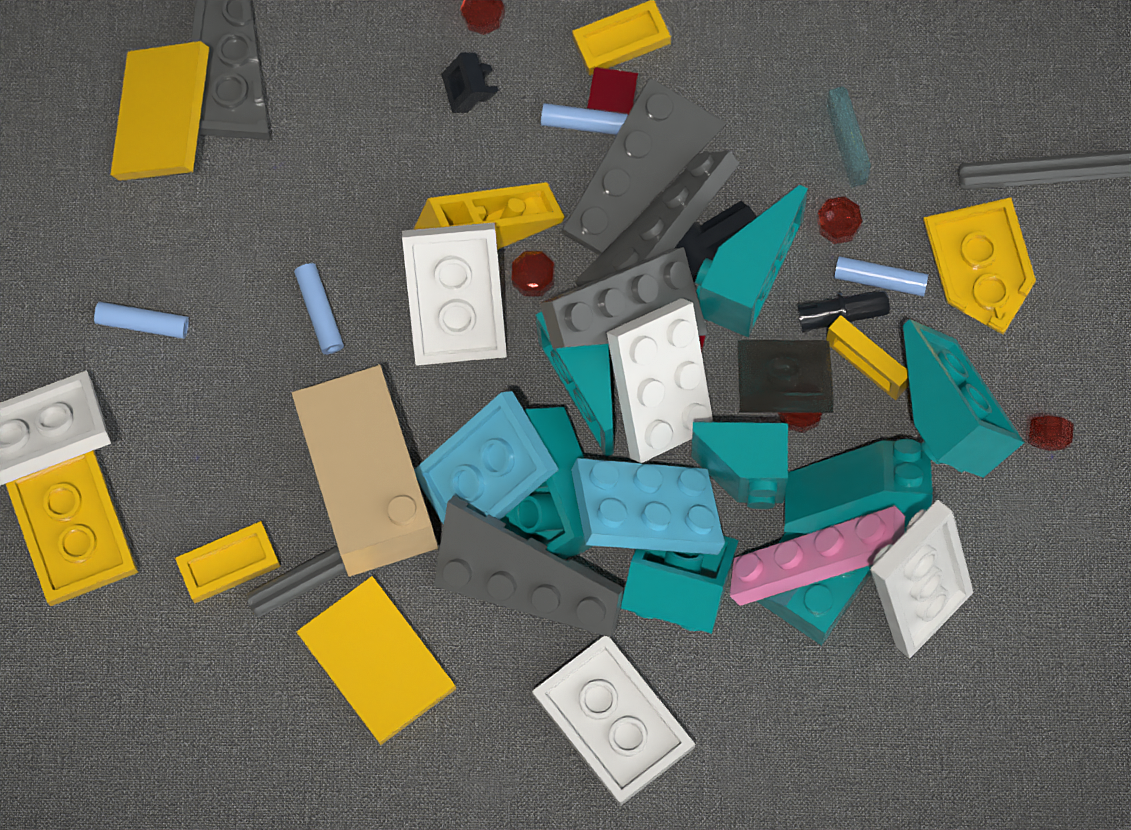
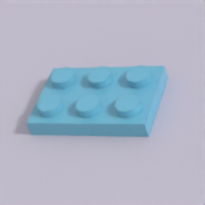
(488, 461)
(647, 506)

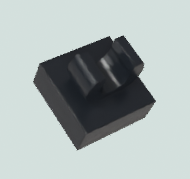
(466, 82)

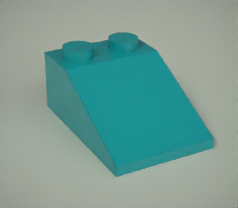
(747, 264)
(587, 381)
(954, 405)
(859, 485)

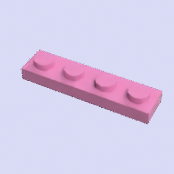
(814, 556)

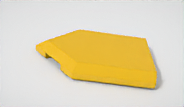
(982, 261)

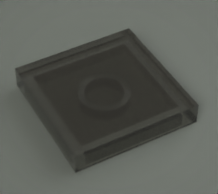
(785, 376)

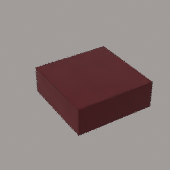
(612, 90)

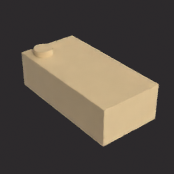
(364, 471)

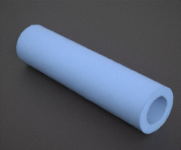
(582, 119)
(881, 276)
(318, 308)
(141, 320)

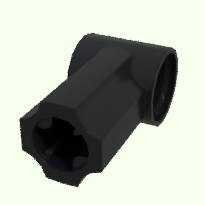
(704, 239)

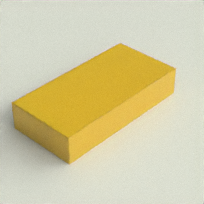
(621, 36)
(868, 357)
(227, 562)

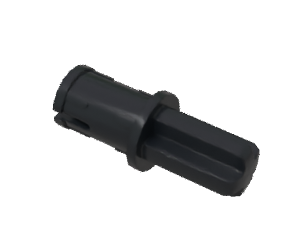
(825, 312)

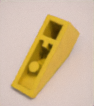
(514, 210)

